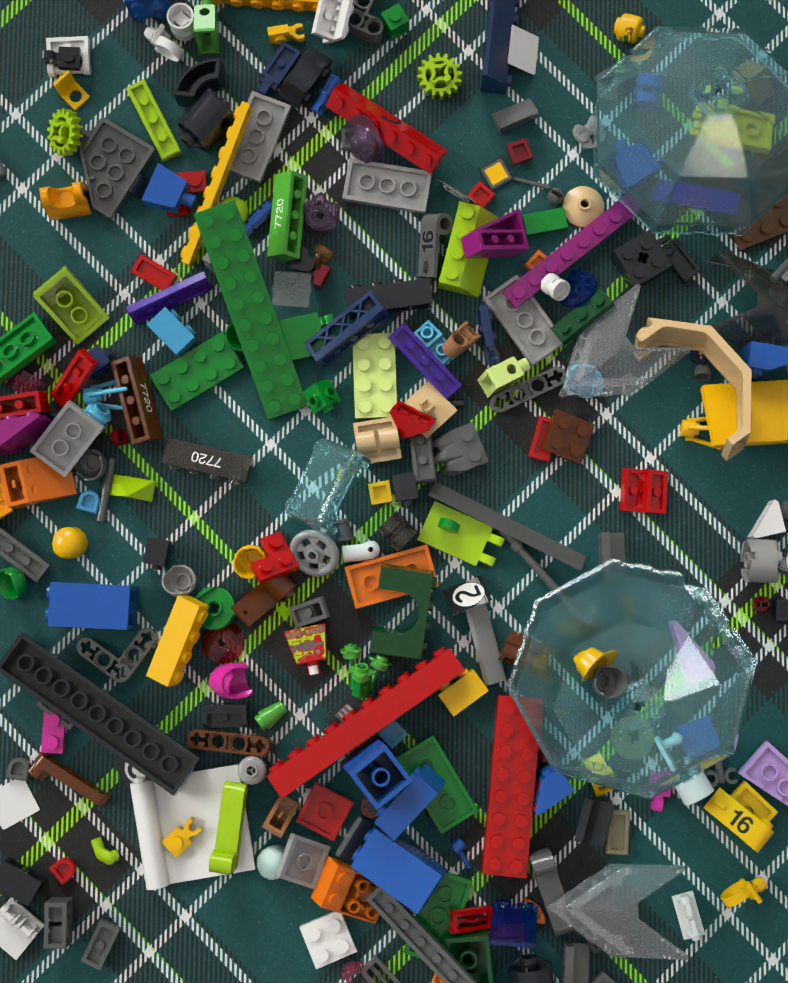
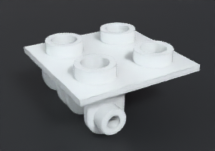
(17, 928)

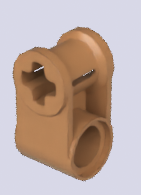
(460, 340)

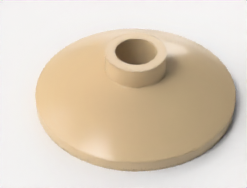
(576, 213)

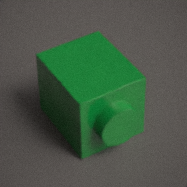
(395, 22)

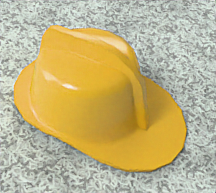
(592, 658)

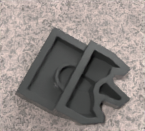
(459, 450)

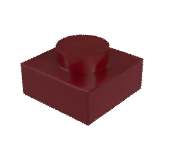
(519, 152)
(320, 276)

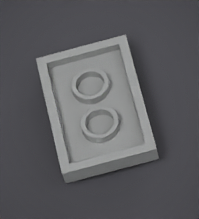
(67, 438)

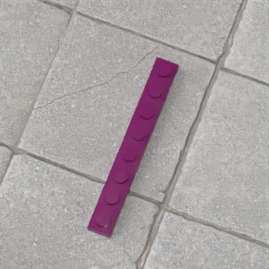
(568, 253)

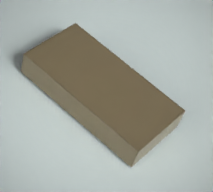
(618, 834)

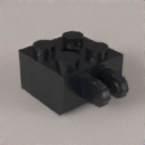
(650, 251)

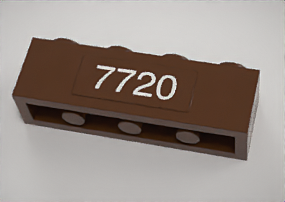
(137, 400)

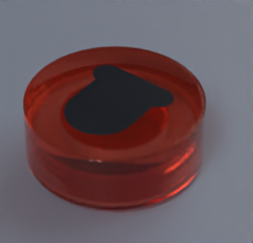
(368, 809)

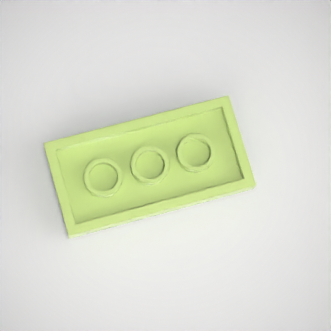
(374, 376)

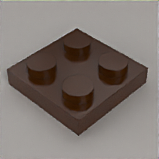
(567, 436)

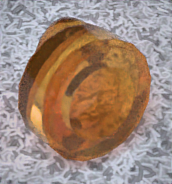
(324, 252)

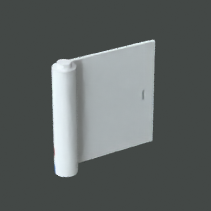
(160, 813)

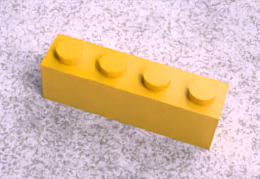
(178, 640)

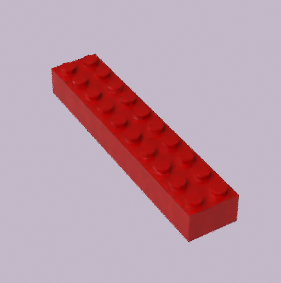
(365, 722)

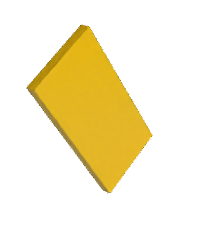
(768, 412)

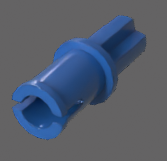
(320, 104)

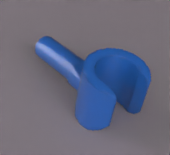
(458, 846)

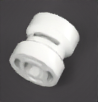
(555, 287)

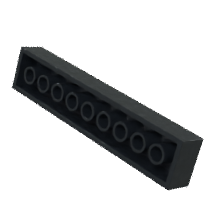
(99, 714)

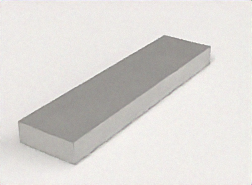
(485, 644)

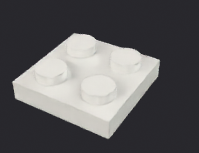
(328, 939)

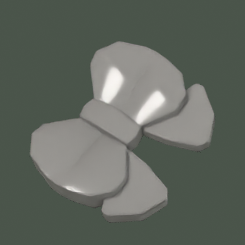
(583, 133)

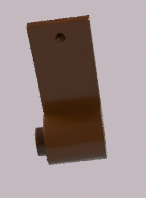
(263, 598)

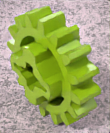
(437, 67)
(64, 132)

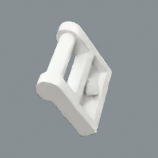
(79, 41)

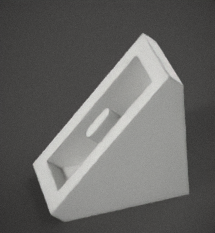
(769, 521)

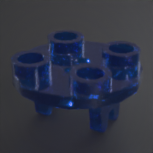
(582, 288)

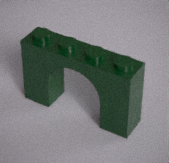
(410, 640)

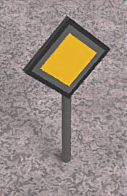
(497, 174)

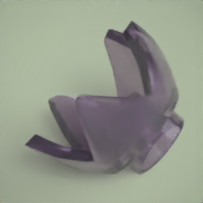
(328, 209)

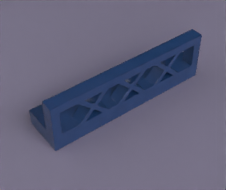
(349, 333)

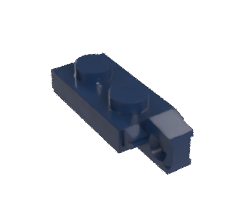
(278, 68)
(488, 338)

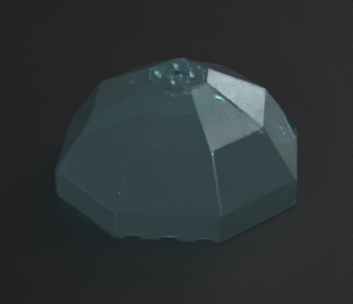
(681, 150)
(665, 649)

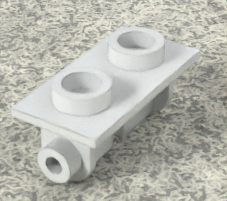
(688, 915)

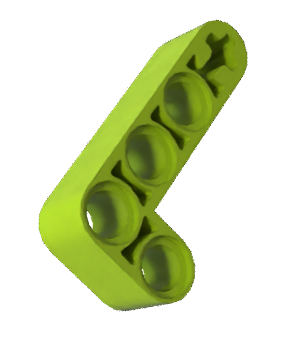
(230, 826)

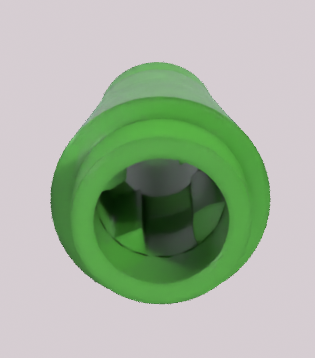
(270, 715)

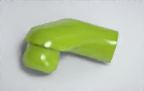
(102, 854)

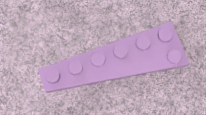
(768, 771)

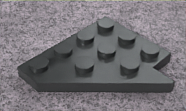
(111, 164)

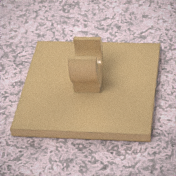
(433, 403)

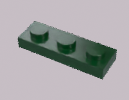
(582, 317)

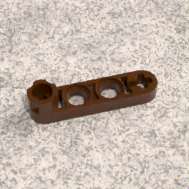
(229, 739)
(46, 765)

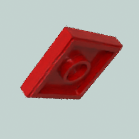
(324, 811)

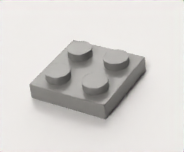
(302, 861)

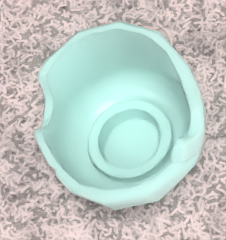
(269, 860)

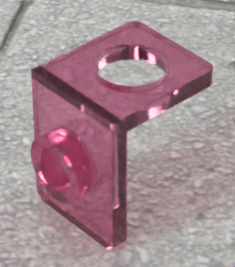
(25, 382)
(350, 969)

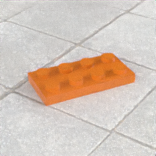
(365, 576)

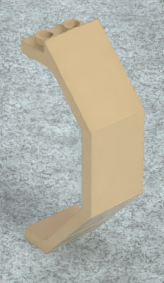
(707, 341)

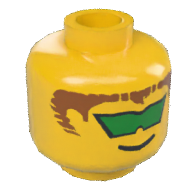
(629, 28)

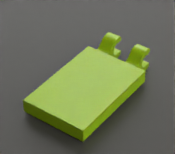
(466, 544)

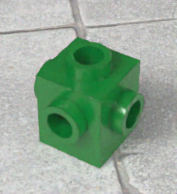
(322, 397)

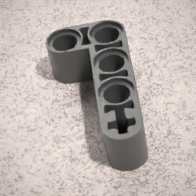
(367, 22)
(549, 886)

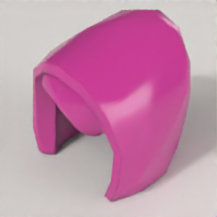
(230, 681)

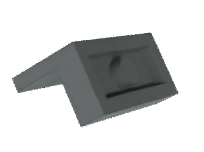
(611, 547)
(575, 962)

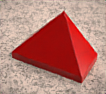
(410, 420)

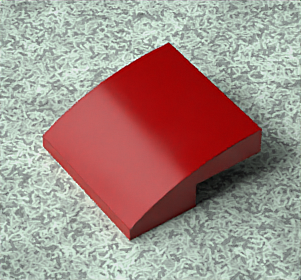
(644, 491)

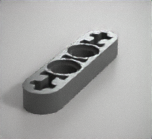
(526, 387)

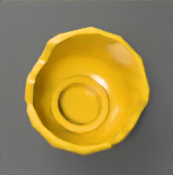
(69, 543)
(244, 558)

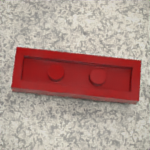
(74, 377)

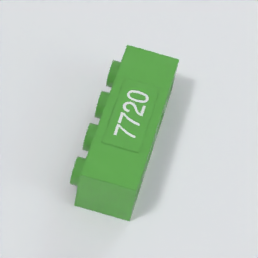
(287, 216)

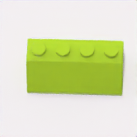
(462, 273)

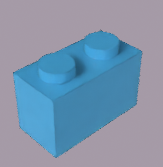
(172, 331)

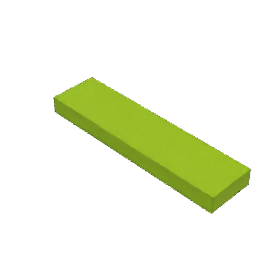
(153, 120)

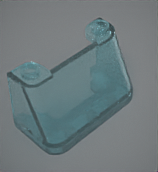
(325, 485)

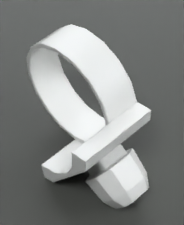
(162, 44)

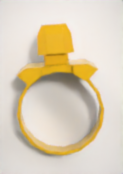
(742, 890)

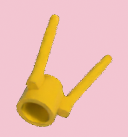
(690, 428)

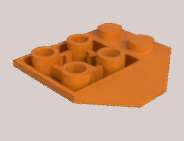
(34, 482)
(345, 891)

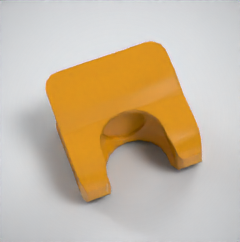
(65, 201)

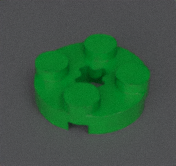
(224, 615)

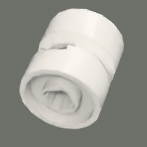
(181, 21)

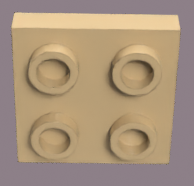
(378, 440)

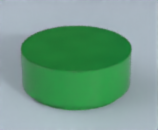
(448, 525)

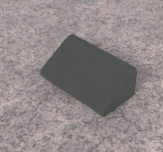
(515, 115)
(354, 837)

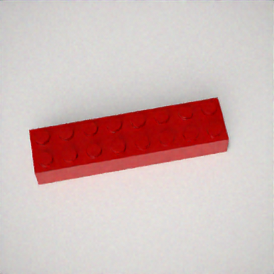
(509, 793)

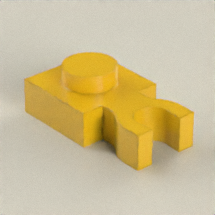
(180, 838)

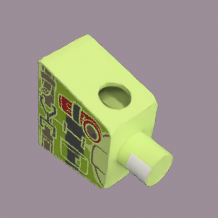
(502, 375)

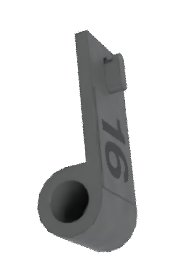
(431, 228)

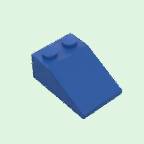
(764, 358)

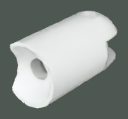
(360, 552)

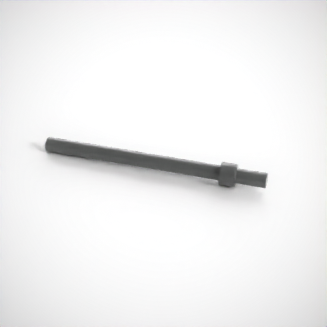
(517, 546)

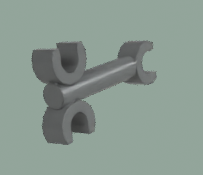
(721, 774)

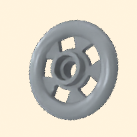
(304, 564)

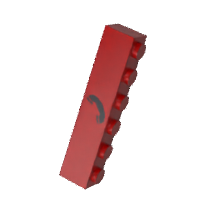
(392, 130)

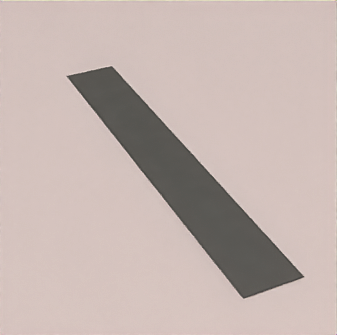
(508, 526)

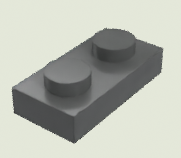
(100, 944)

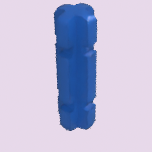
(258, 218)

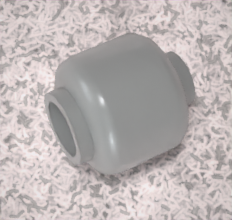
(257, 764)

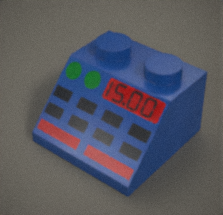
(549, 789)

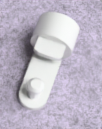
(694, 788)

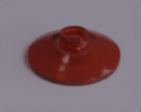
(223, 654)

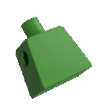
(206, 21)

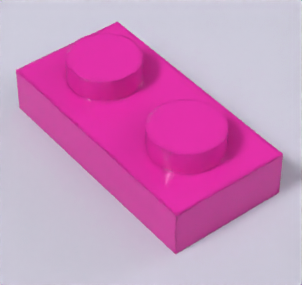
(53, 734)

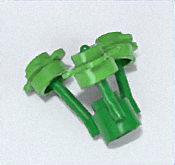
(361, 672)

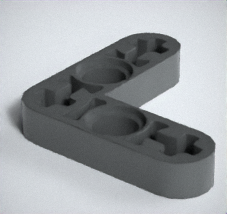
(124, 660)

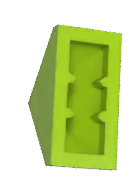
(133, 488)

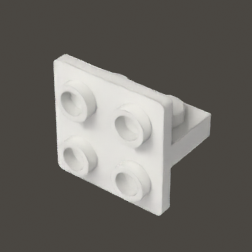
(332, 20)

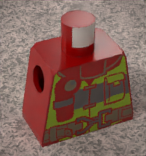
(308, 646)

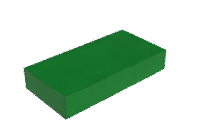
(544, 221)

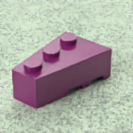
(497, 239)

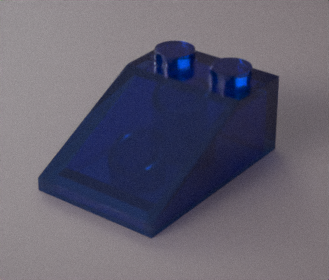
(514, 924)

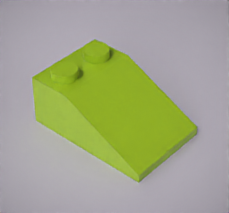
(70, 305)

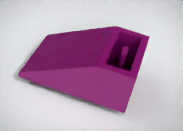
(21, 431)

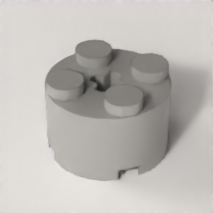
(760, 560)

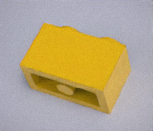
(462, 691)

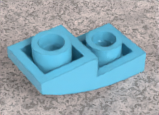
(433, 340)

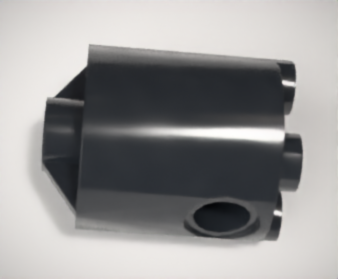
(205, 121)
(530, 969)

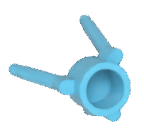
(96, 393)

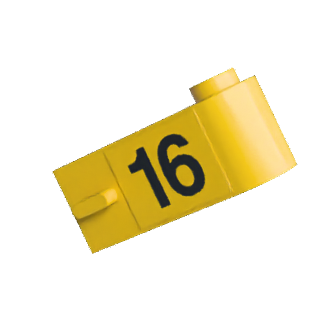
(739, 820)

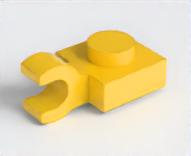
(282, 33)

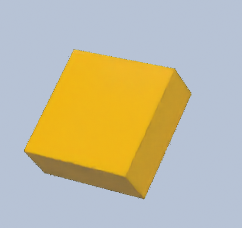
(380, 492)

